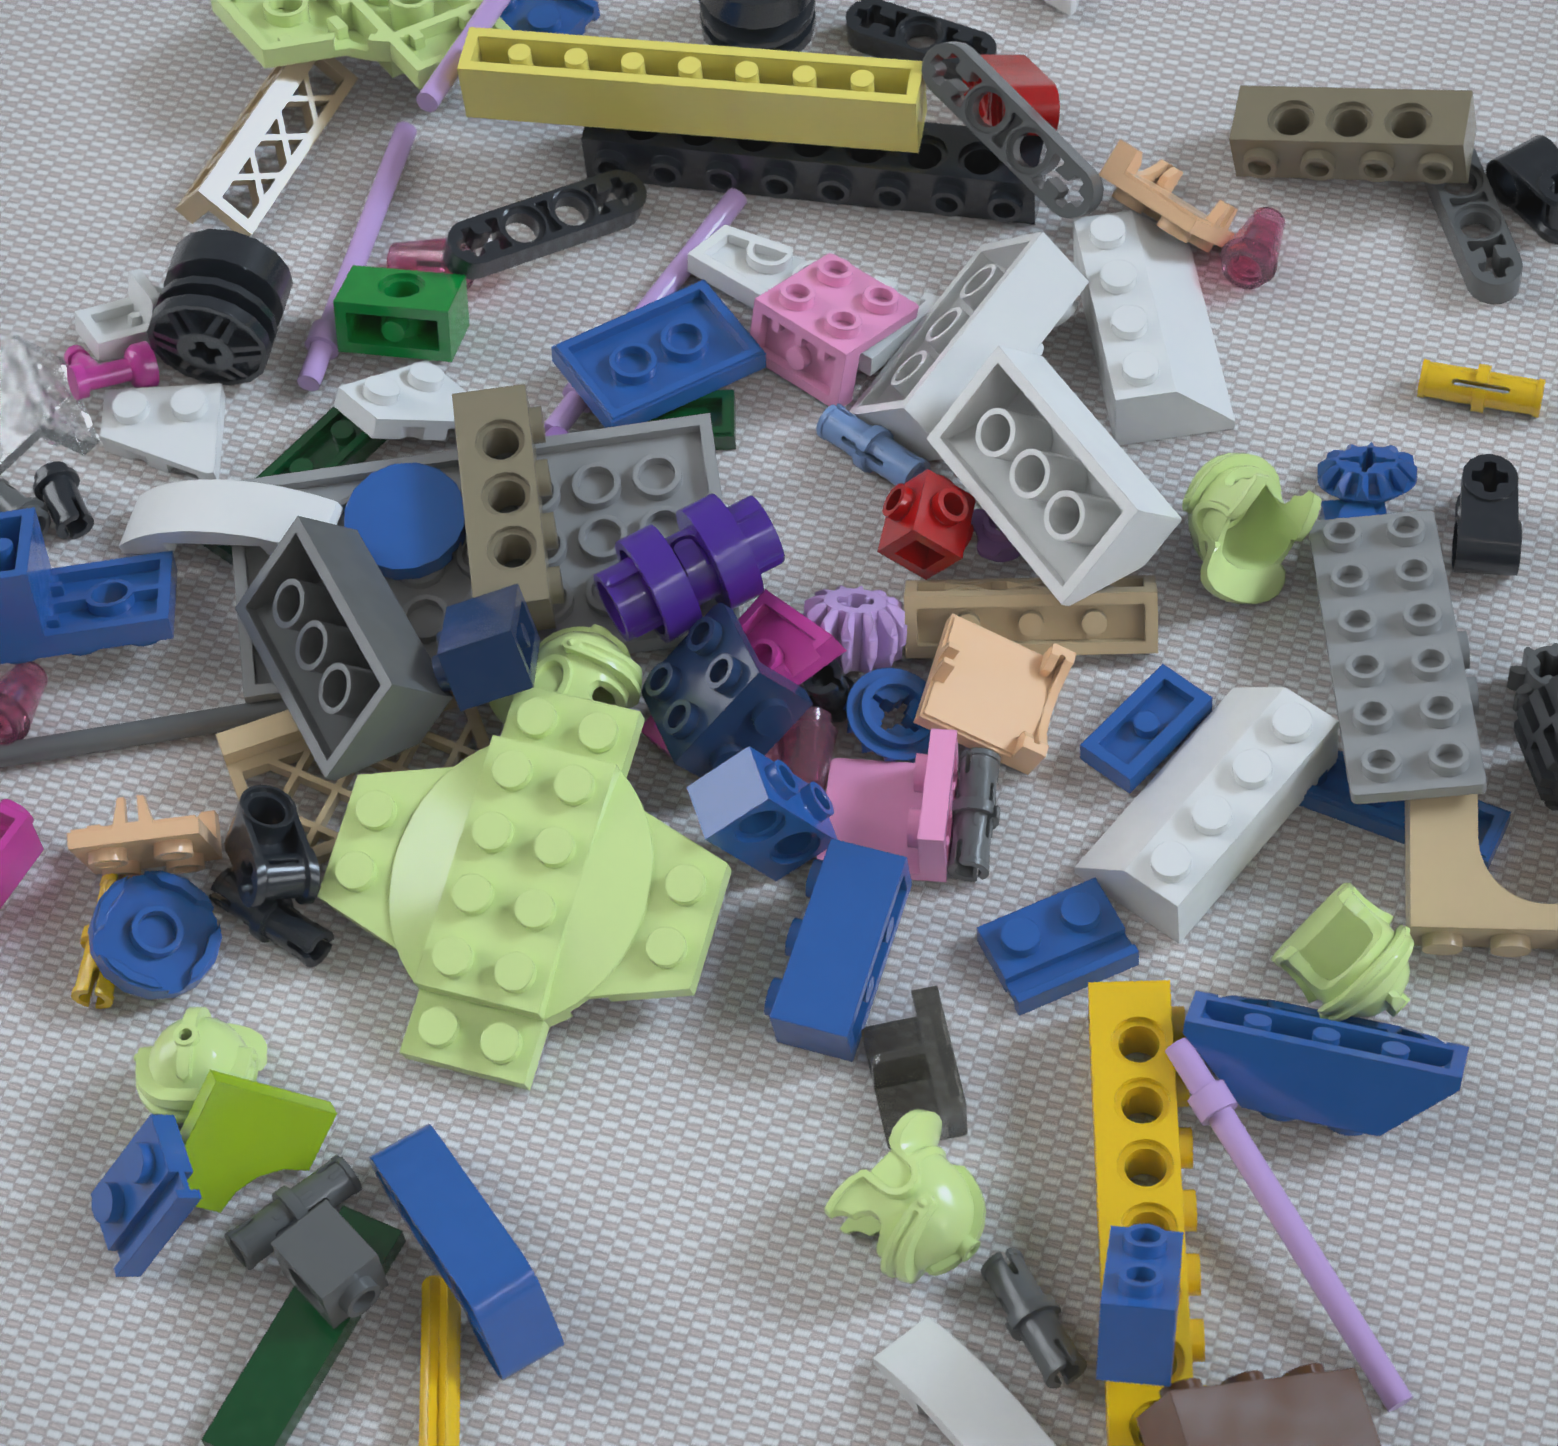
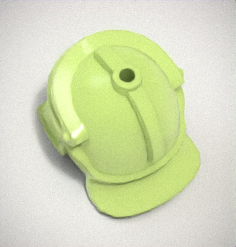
(1244, 526)
(584, 665)
(1349, 957)
(183, 1054)
(916, 1202)

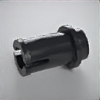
(58, 488)
(830, 690)

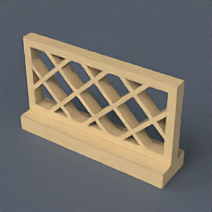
(277, 742)

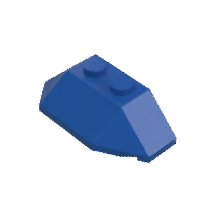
(1318, 1070)

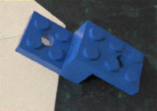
(81, 604)

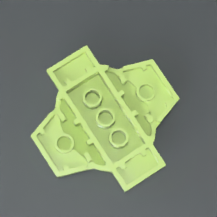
(398, 34)
(524, 885)

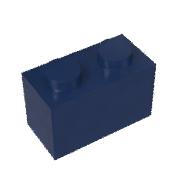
(487, 648)

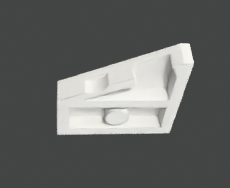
(401, 403)
(167, 426)

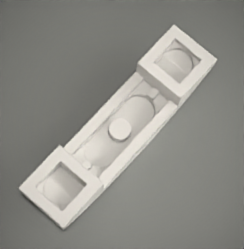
(219, 515)
(956, 1390)

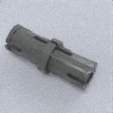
(974, 814)
(253, 1238)
(1033, 1318)

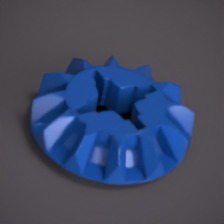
(1367, 473)
(880, 693)

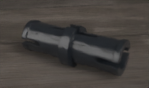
(274, 922)

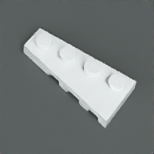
(751, 265)

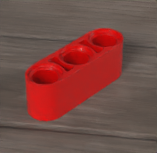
(1027, 81)

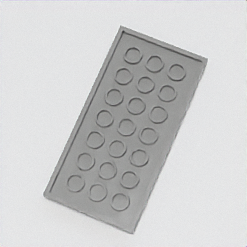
(601, 491)

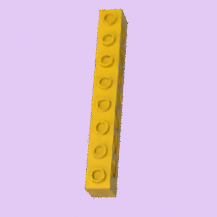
(1124, 1021)

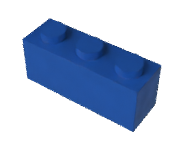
(838, 949)

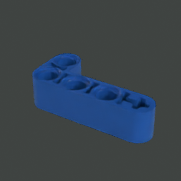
(469, 1250)

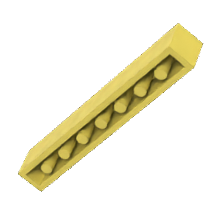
(693, 89)

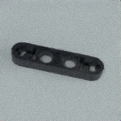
(540, 216)

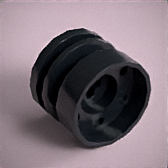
(758, 23)
(220, 307)

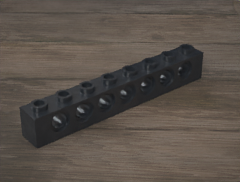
(947, 177)

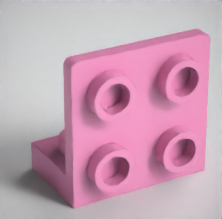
(823, 322)
(900, 805)

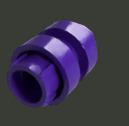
(709, 558)

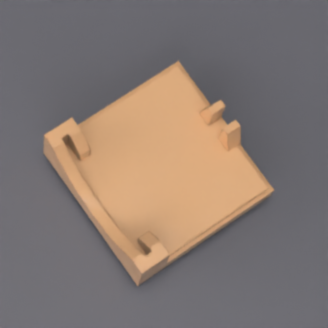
(1152, 194)
(993, 692)
(128, 847)

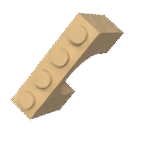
(1453, 895)

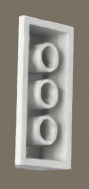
(1002, 297)
(1149, 330)
(1051, 476)
(1213, 806)

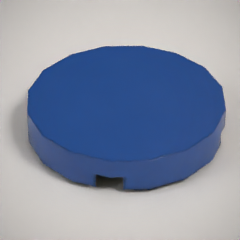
(408, 519)
(154, 935)

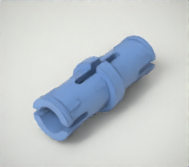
(869, 446)

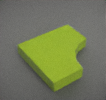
(249, 1131)

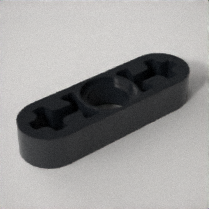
(885, 28)

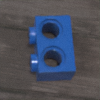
(763, 813)
(1139, 1305)

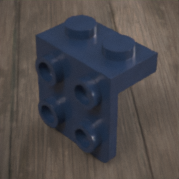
(718, 696)

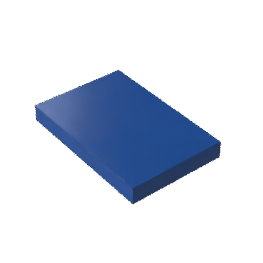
(658, 356)

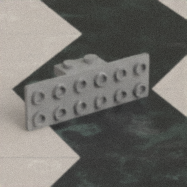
(1396, 659)

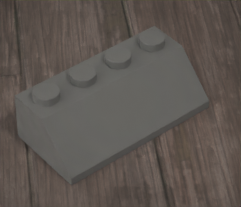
(340, 649)

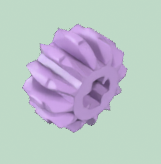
(863, 623)

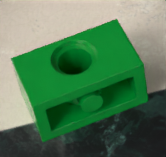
(401, 313)

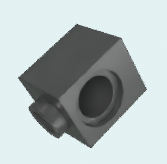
(330, 1264)

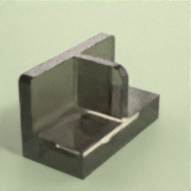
(916, 1067)

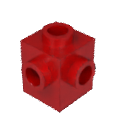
(927, 524)

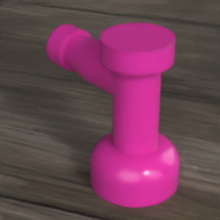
(86, 374)

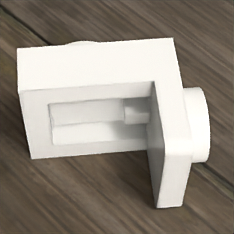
(118, 324)

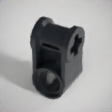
(1529, 184)
(1487, 518)
(271, 849)

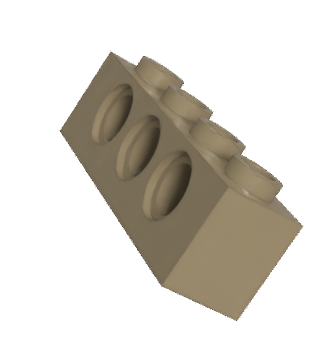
(1353, 134)
(485, 427)

